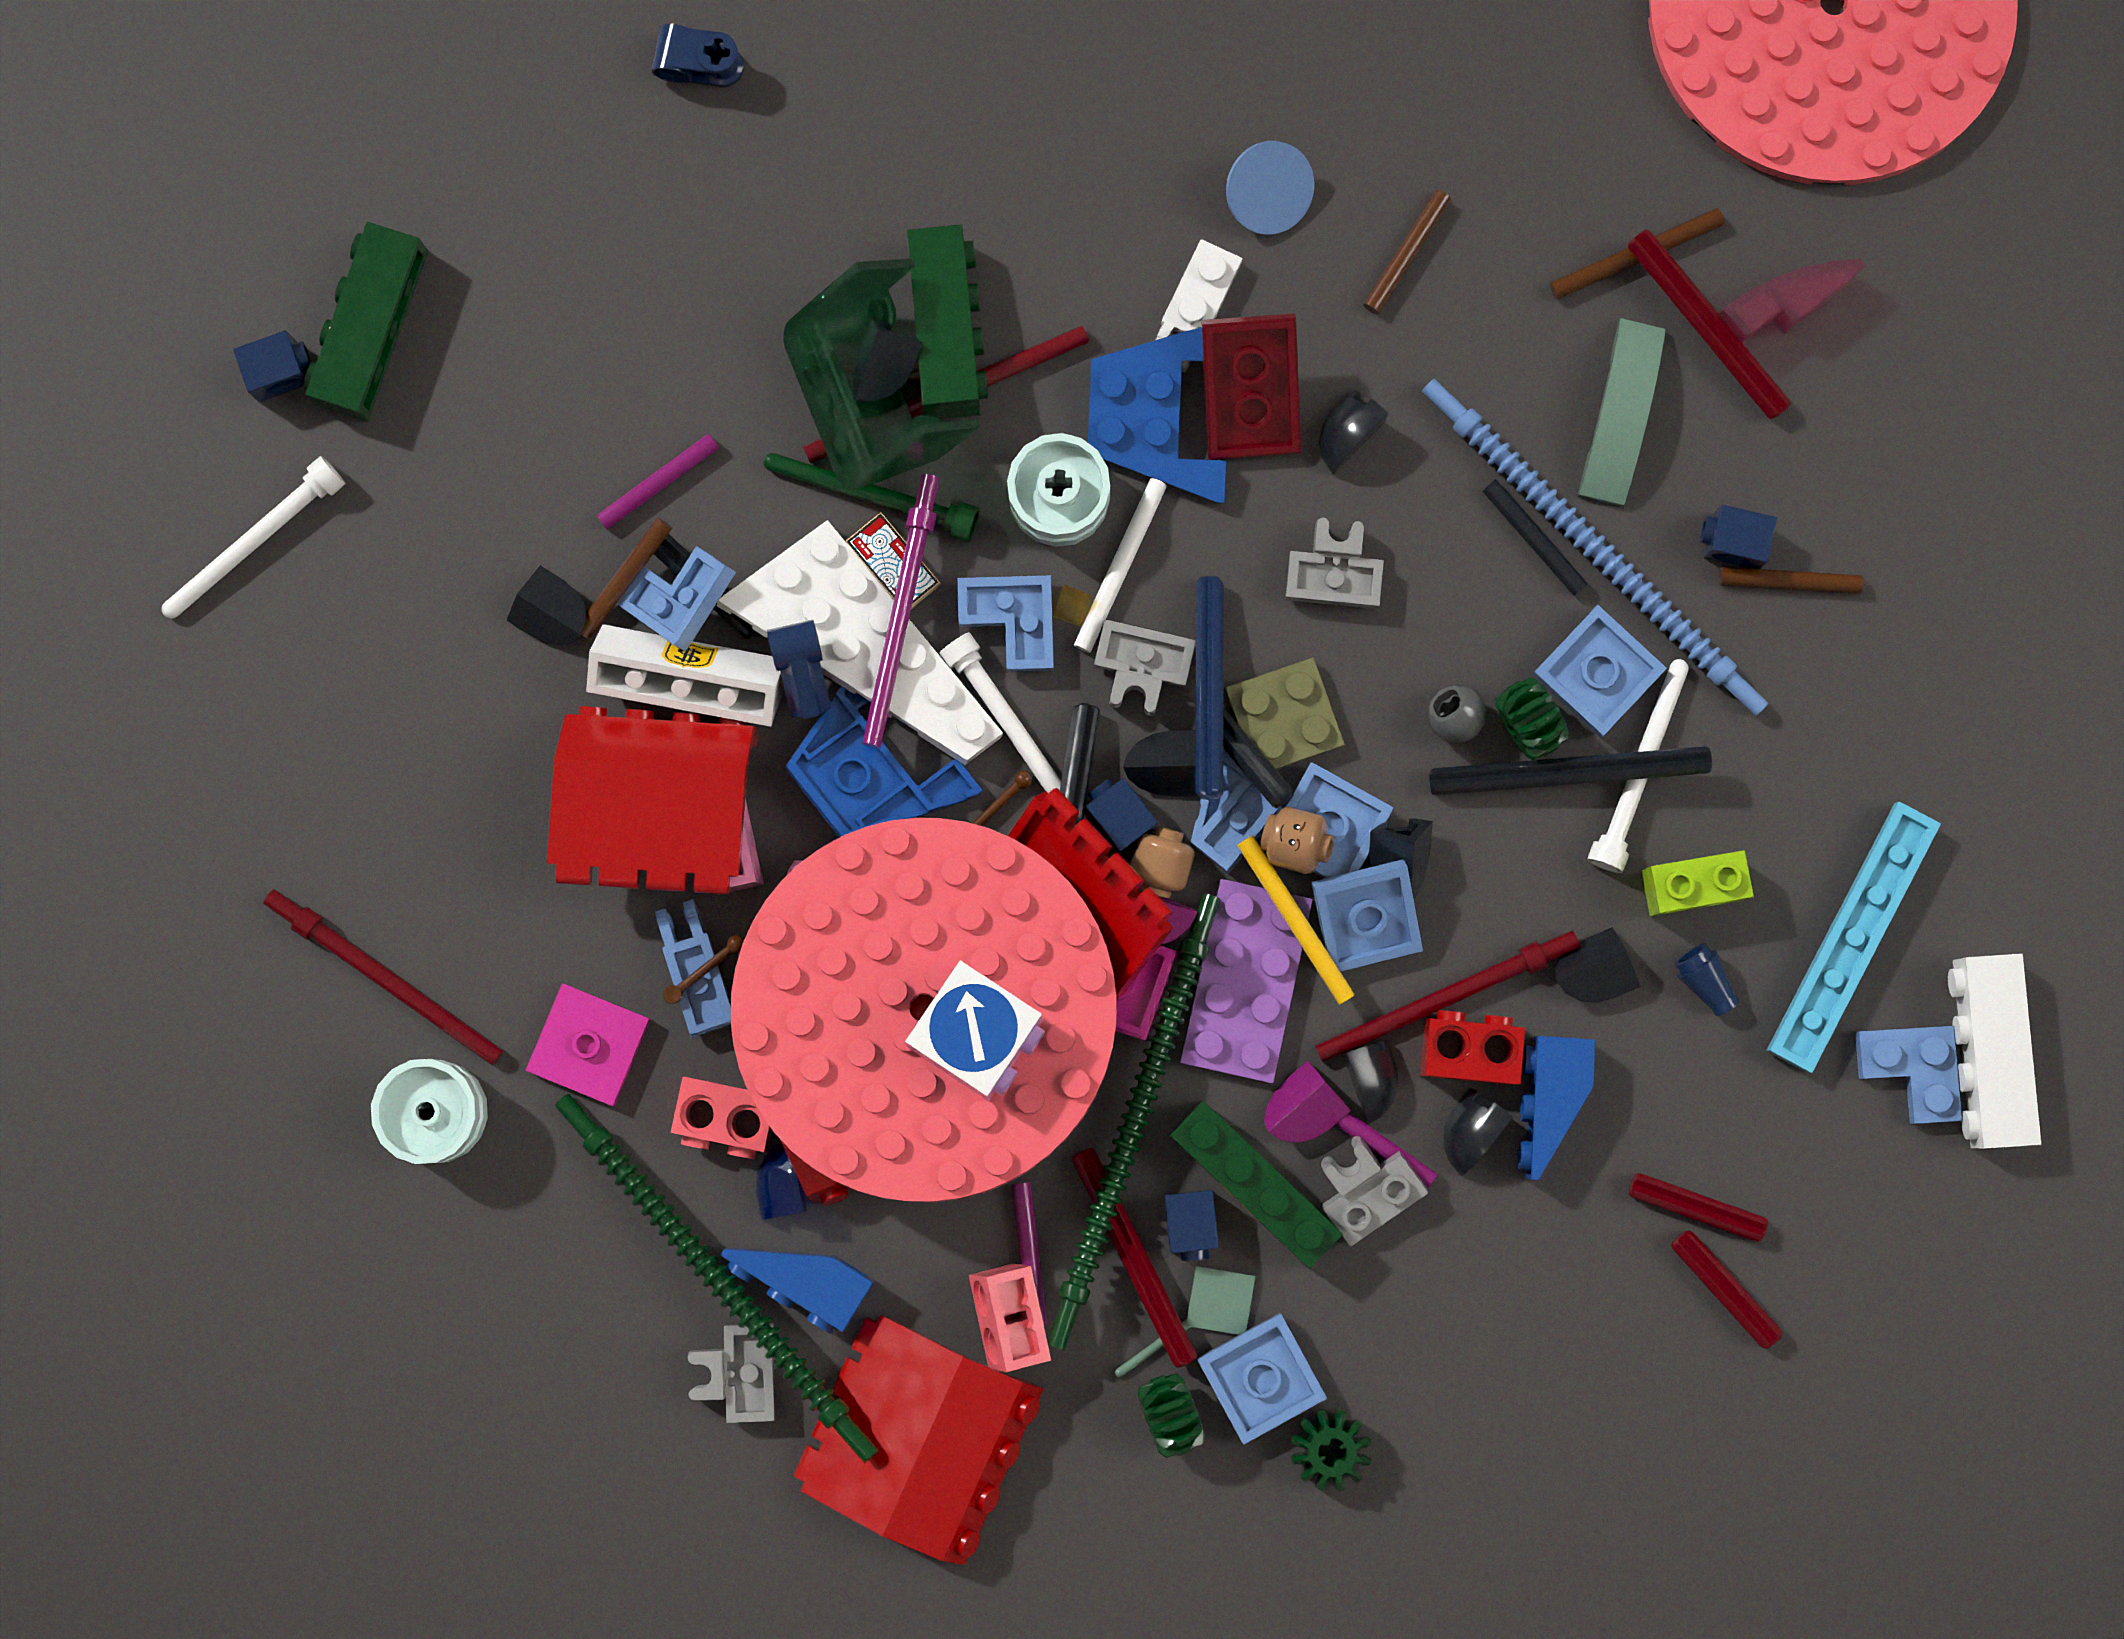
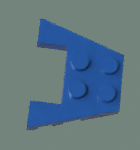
(1138, 413)
(864, 784)

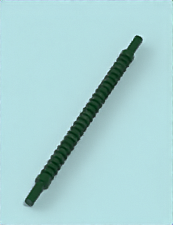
(1075, 1290)
(832, 1412)

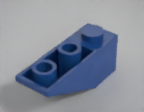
(1558, 1087)
(817, 1282)

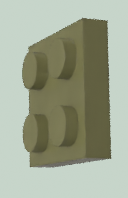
(1286, 714)

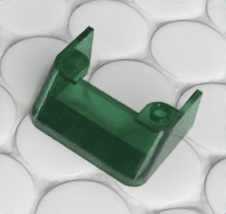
(823, 344)

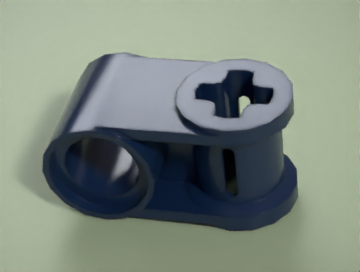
(689, 55)

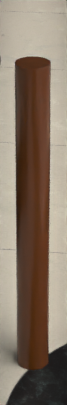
(1626, 259)

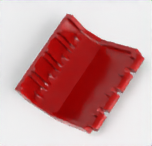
(649, 800)
(1129, 920)
(941, 1438)

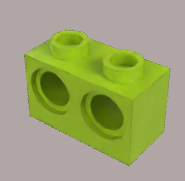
(1697, 883)

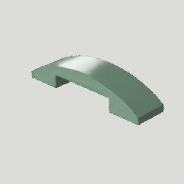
(1623, 412)

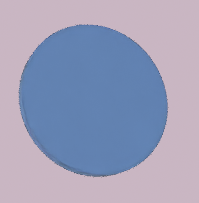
(1270, 187)

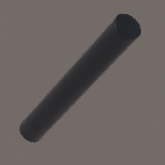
(1534, 537)

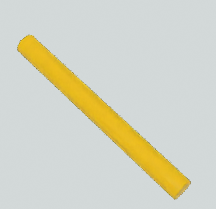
(1295, 919)

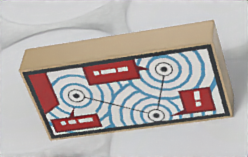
(882, 553)

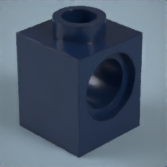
(273, 365)
(1738, 536)
(1119, 814)
(1191, 1224)

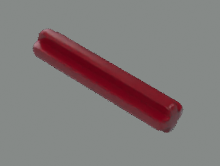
(1698, 1207)
(1726, 1289)

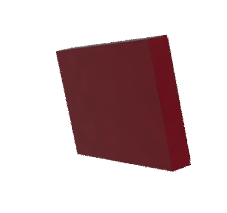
(1251, 386)

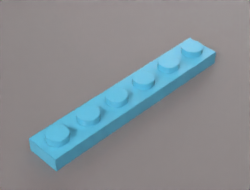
(1853, 937)

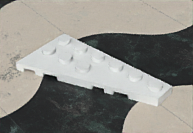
(851, 614)

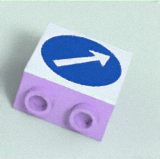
(976, 1032)

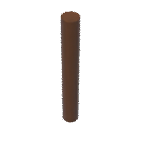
(1407, 251)
(625, 576)
(1791, 580)

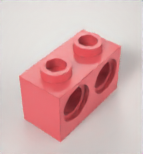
(727, 1105)
(1009, 1317)

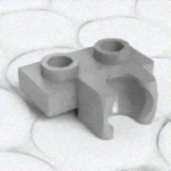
(1335, 571)
(1142, 661)
(1369, 1191)
(739, 1376)

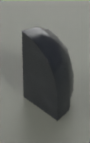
(883, 361)
(1349, 428)
(548, 609)
(1164, 763)
(1405, 844)
(1597, 969)
(1373, 1078)
(1472, 1130)

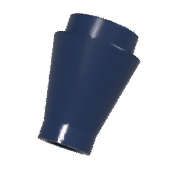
(1706, 977)

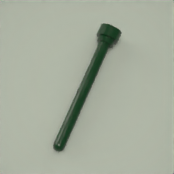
(956, 519)

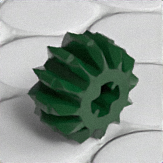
(1531, 718)
(1171, 1415)
(1339, 1464)

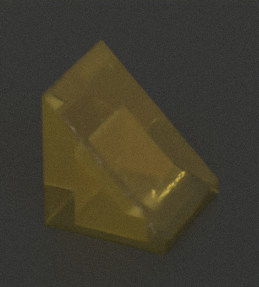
(1072, 605)

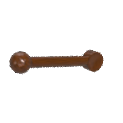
(1022, 780)
(673, 994)

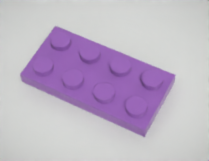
(1244, 985)

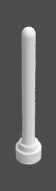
(318, 482)
(964, 657)
(1611, 848)

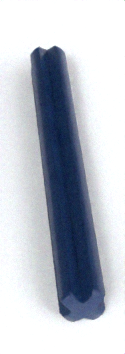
(1209, 687)

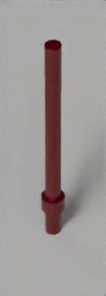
(309, 925)
(1530, 958)

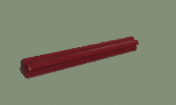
(1709, 324)
(1139, 1266)

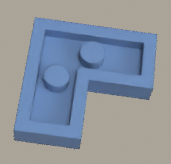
(1021, 606)
(680, 607)
(1926, 1060)

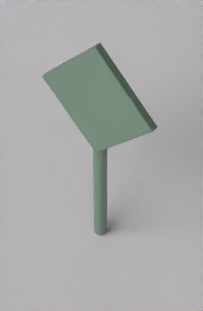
(1217, 1303)

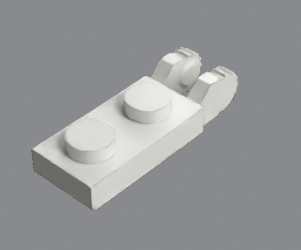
(1200, 290)

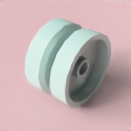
(1058, 462)
(411, 1090)

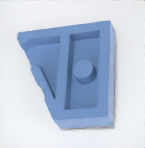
(1231, 818)

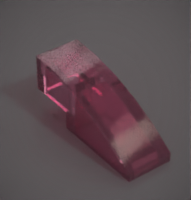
(1789, 297)

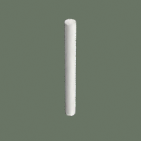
(1120, 565)

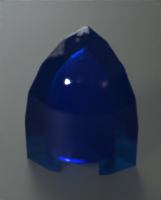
(778, 1186)

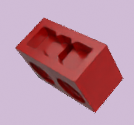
(1472, 1062)

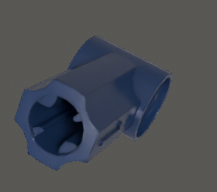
(798, 658)

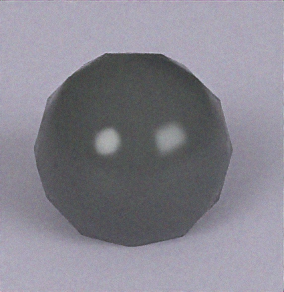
(1457, 714)

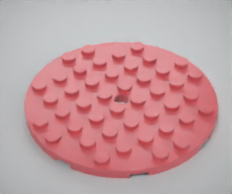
(1833, 92)
(831, 992)

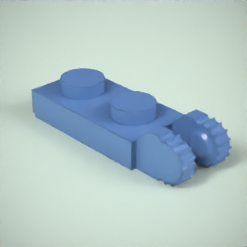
(707, 1001)

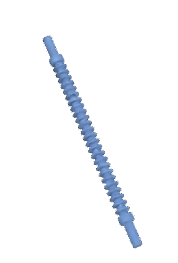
(1720, 669)

